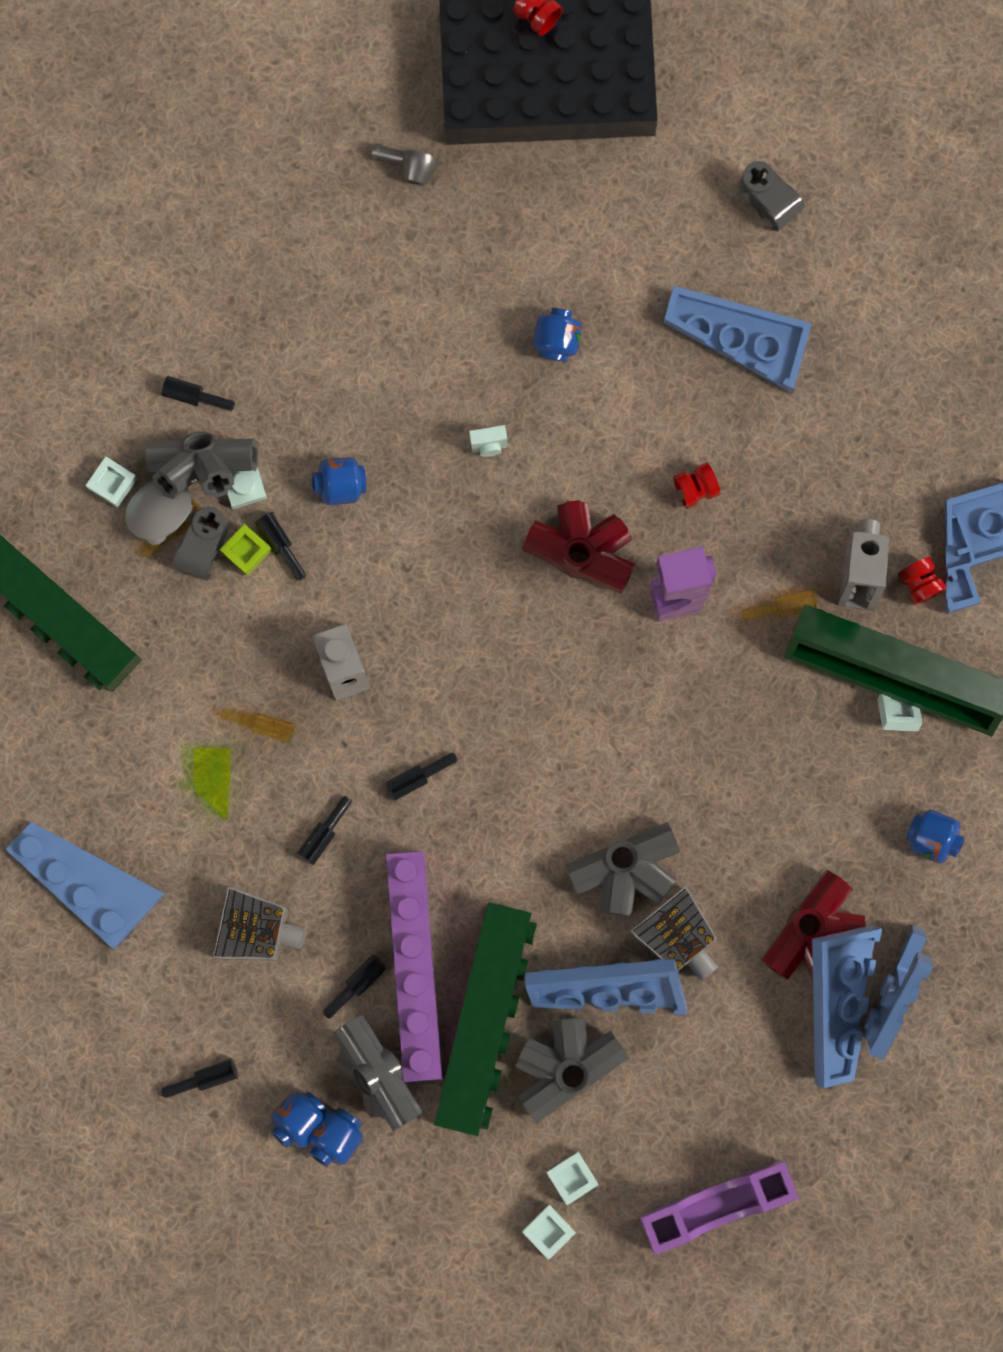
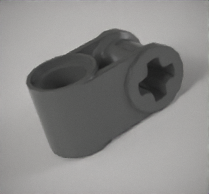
(771, 199)
(201, 548)

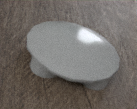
(154, 515)

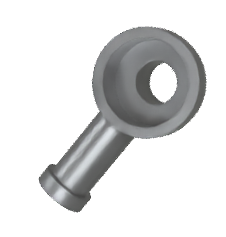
(417, 166)

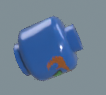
(557, 335)
(339, 481)
(935, 836)
(297, 1119)
(335, 1138)

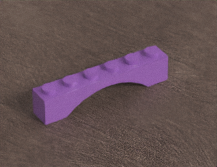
(414, 966)

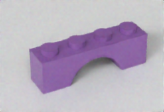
(682, 583)
(718, 1205)

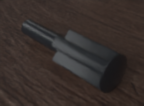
(193, 394)
(279, 543)
(417, 777)
(323, 833)
(357, 984)
(204, 1079)

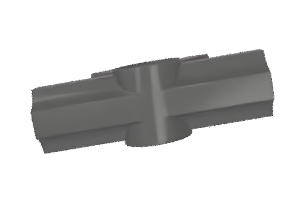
(201, 459)
(620, 883)
(569, 1052)
(375, 1073)

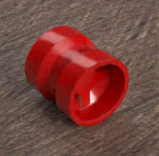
(540, 13)
(697, 485)
(922, 581)

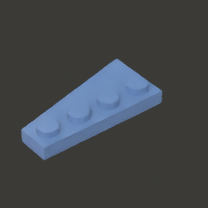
(744, 334)
(90, 887)
(622, 984)
(839, 999)

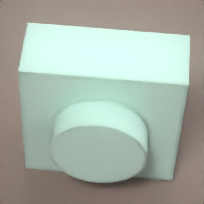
(488, 440)
(111, 482)
(246, 488)
(898, 715)
(572, 1178)
(548, 1231)

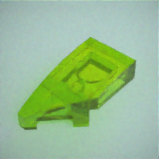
(213, 776)

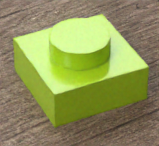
(246, 550)

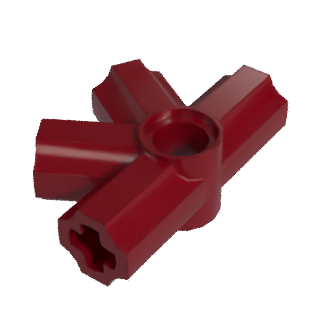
(578, 536)
(822, 904)

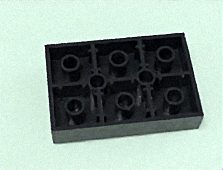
(573, 83)

